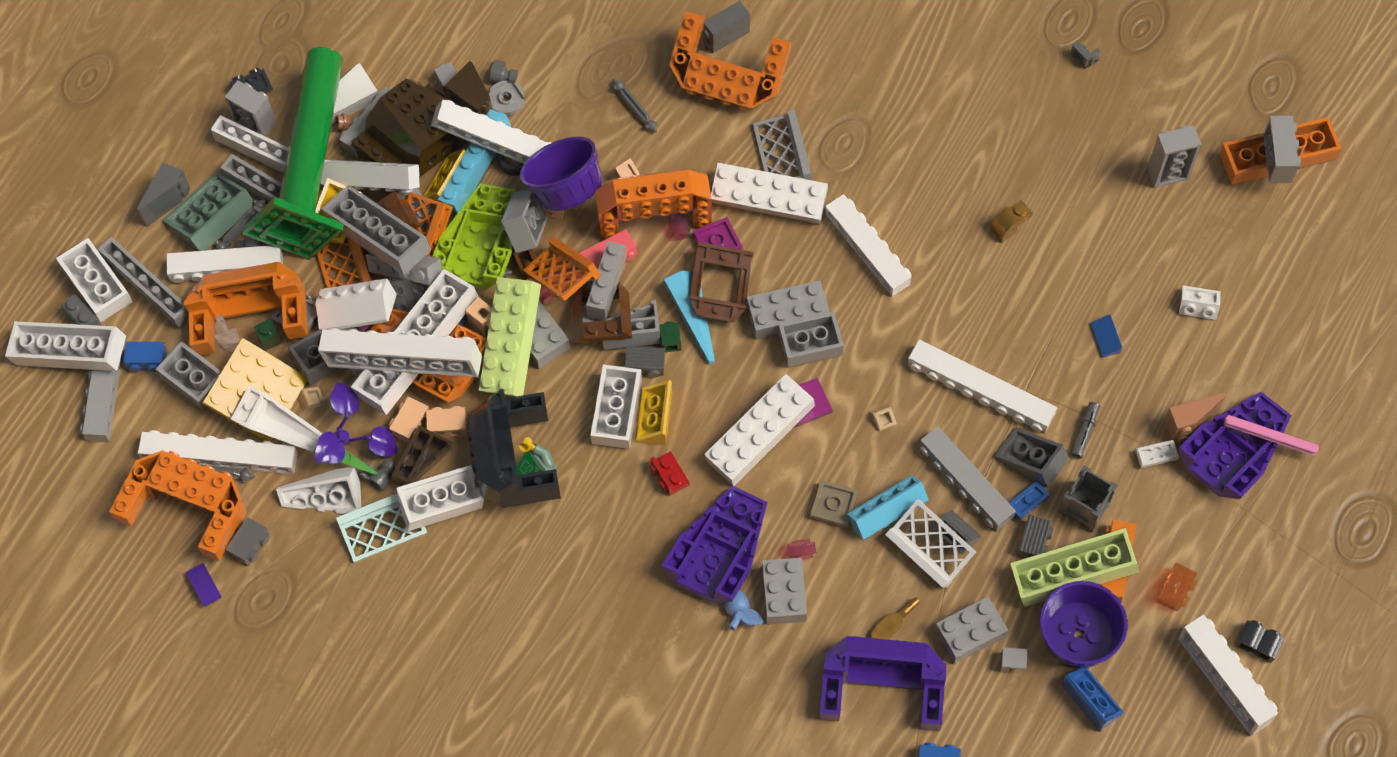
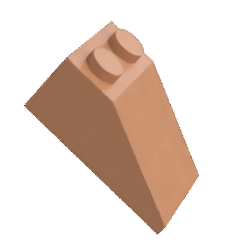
(1188, 417)

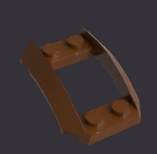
(722, 257)
(601, 330)

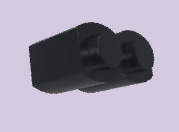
(1259, 640)

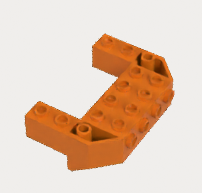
(723, 79)
(652, 196)
(243, 293)
(190, 483)

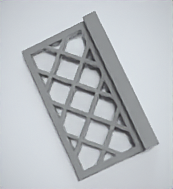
(796, 141)

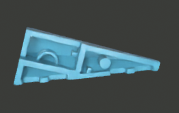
(679, 289)

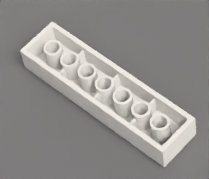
(433, 314)
(400, 352)

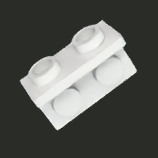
(1199, 302)

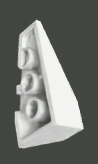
(331, 491)

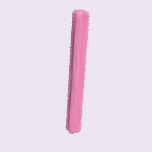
(1271, 435)

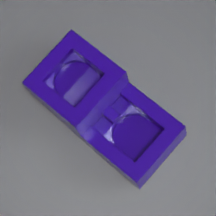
(203, 584)

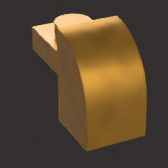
(1009, 219)

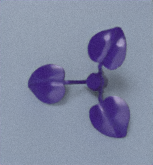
(331, 445)

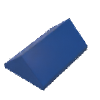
(1092, 698)

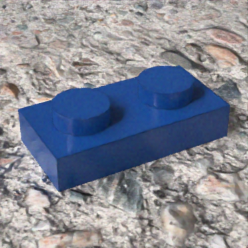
(1029, 500)

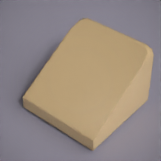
(310, 398)
(883, 417)

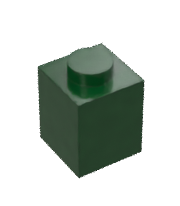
(267, 334)
(670, 336)

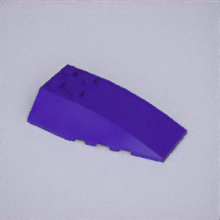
(1231, 459)
(718, 547)

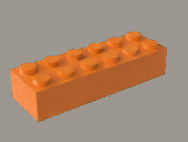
(1246, 157)

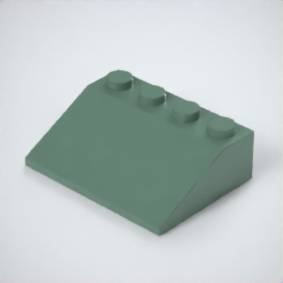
(209, 212)

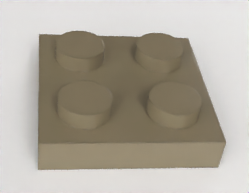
(833, 503)

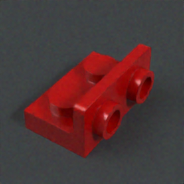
(669, 472)

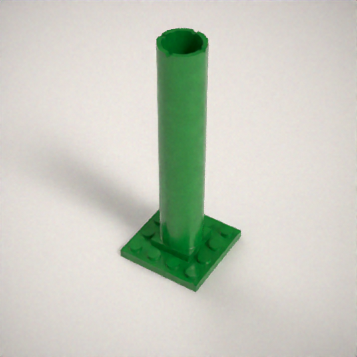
(291, 218)

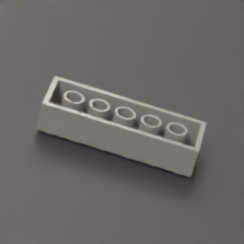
(377, 229)

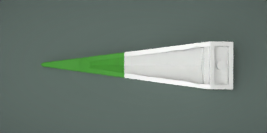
(268, 416)

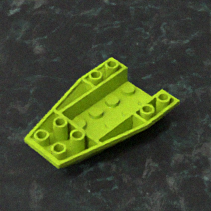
(474, 241)

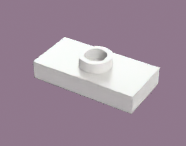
(1157, 454)

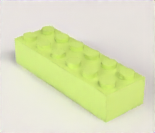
(510, 336)
(1090, 560)

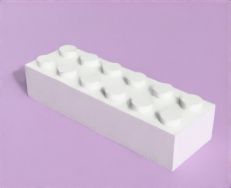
(769, 193)
(65, 346)
(759, 430)
(1228, 675)

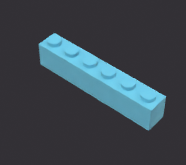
(469, 170)

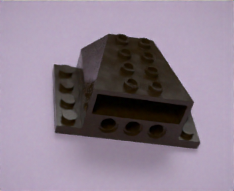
(402, 129)

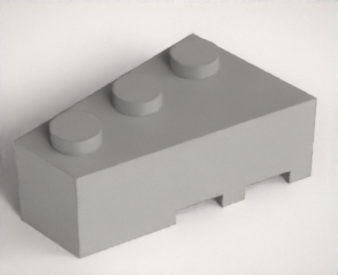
(644, 328)

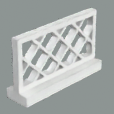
(919, 556)

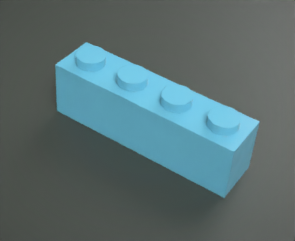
(887, 507)

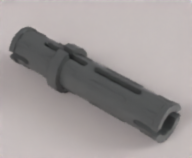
(1085, 430)

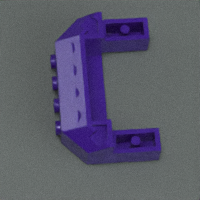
(888, 665)

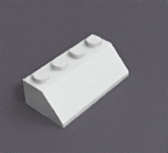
(355, 304)
(439, 498)

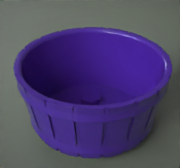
(563, 173)
(1085, 608)

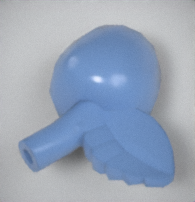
(741, 611)

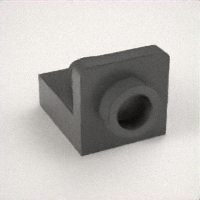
(1083, 56)

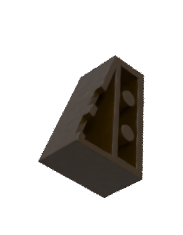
(420, 456)

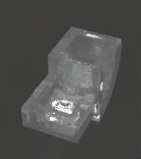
(226, 339)

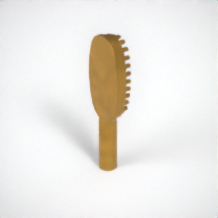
(892, 623)

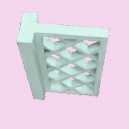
(370, 512)

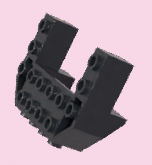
(495, 451)

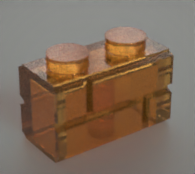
(1177, 586)

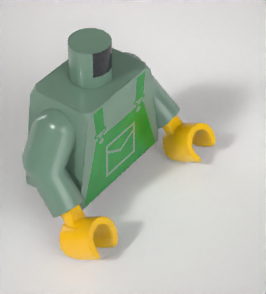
(534, 459)

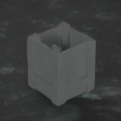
(1088, 489)

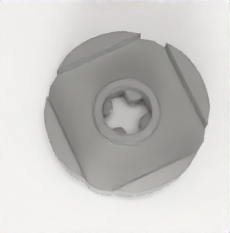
(511, 90)

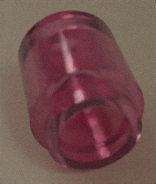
(679, 226)
(802, 549)

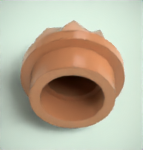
(343, 122)

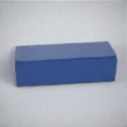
(1106, 336)

